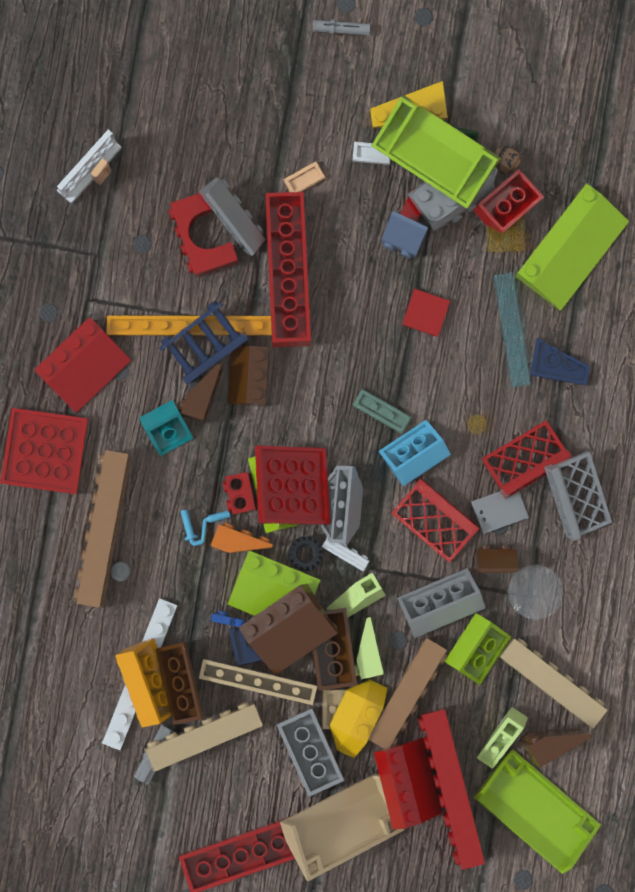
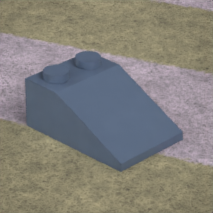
(403, 235)

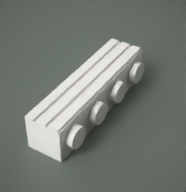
(346, 554)

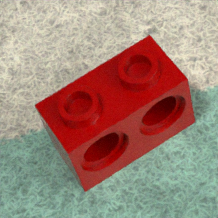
(244, 492)

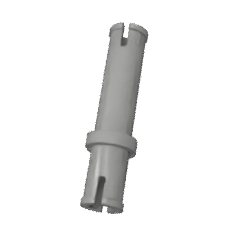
(341, 27)

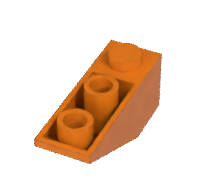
(233, 541)

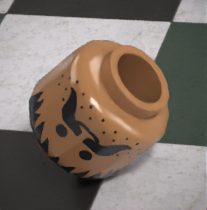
(509, 159)

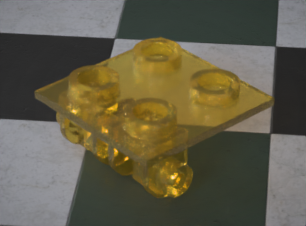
(510, 241)

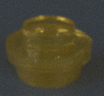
(476, 424)

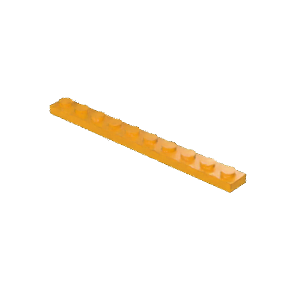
(173, 324)

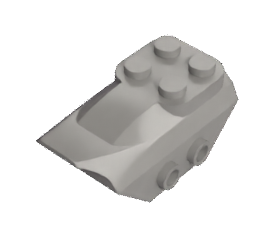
(439, 208)

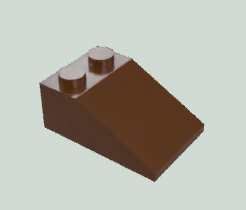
(200, 398)

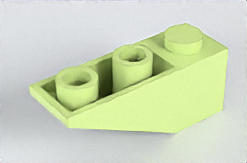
(359, 595)

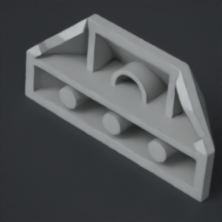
(344, 504)

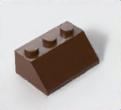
(248, 376)

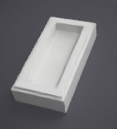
(366, 153)

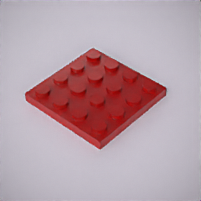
(44, 451)
(292, 485)

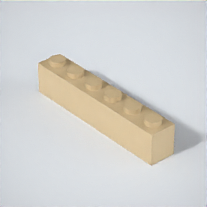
(258, 681)
(553, 683)
(202, 737)

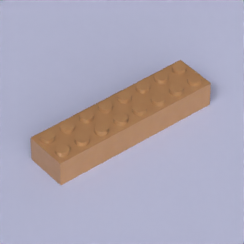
(103, 529)

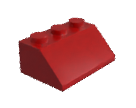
(508, 202)

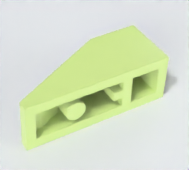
(368, 656)
(502, 737)

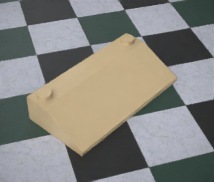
(339, 827)

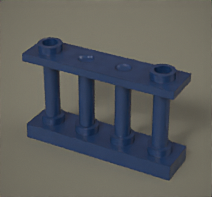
(220, 348)

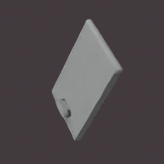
(496, 512)

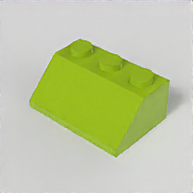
(477, 648)

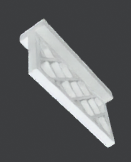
(80, 175)

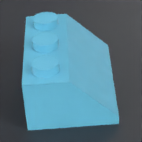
(414, 452)

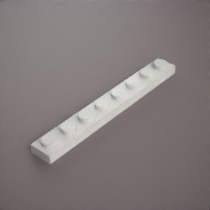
(125, 710)

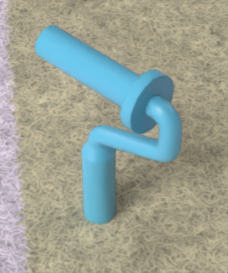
(189, 530)

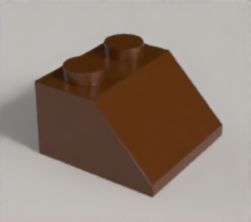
(496, 560)

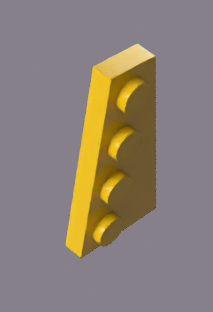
(430, 98)

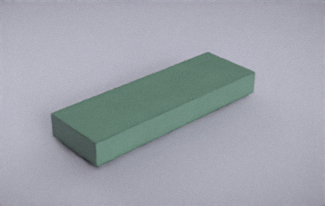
(381, 411)

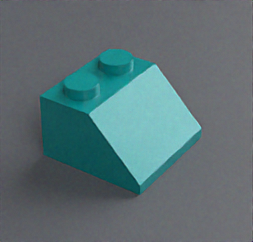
(166, 428)

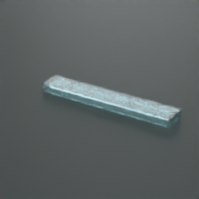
(511, 330)

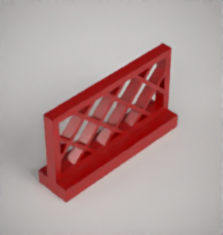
(533, 474)
(449, 511)

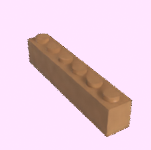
(407, 693)

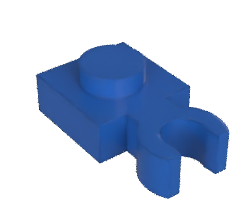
(222, 617)

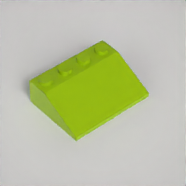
(265, 582)

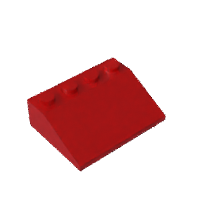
(82, 365)
(407, 784)

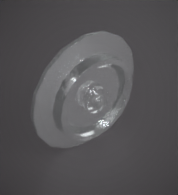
(535, 592)

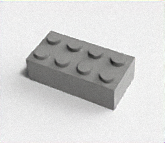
(310, 752)

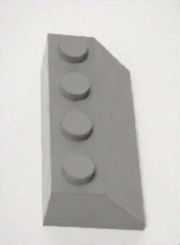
(232, 216)
(441, 603)

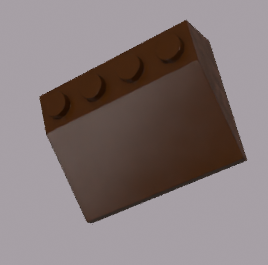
(288, 629)
(548, 745)

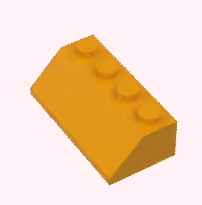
(144, 682)

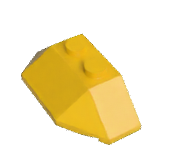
(357, 716)

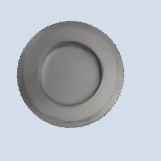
(120, 571)

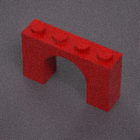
(201, 260)

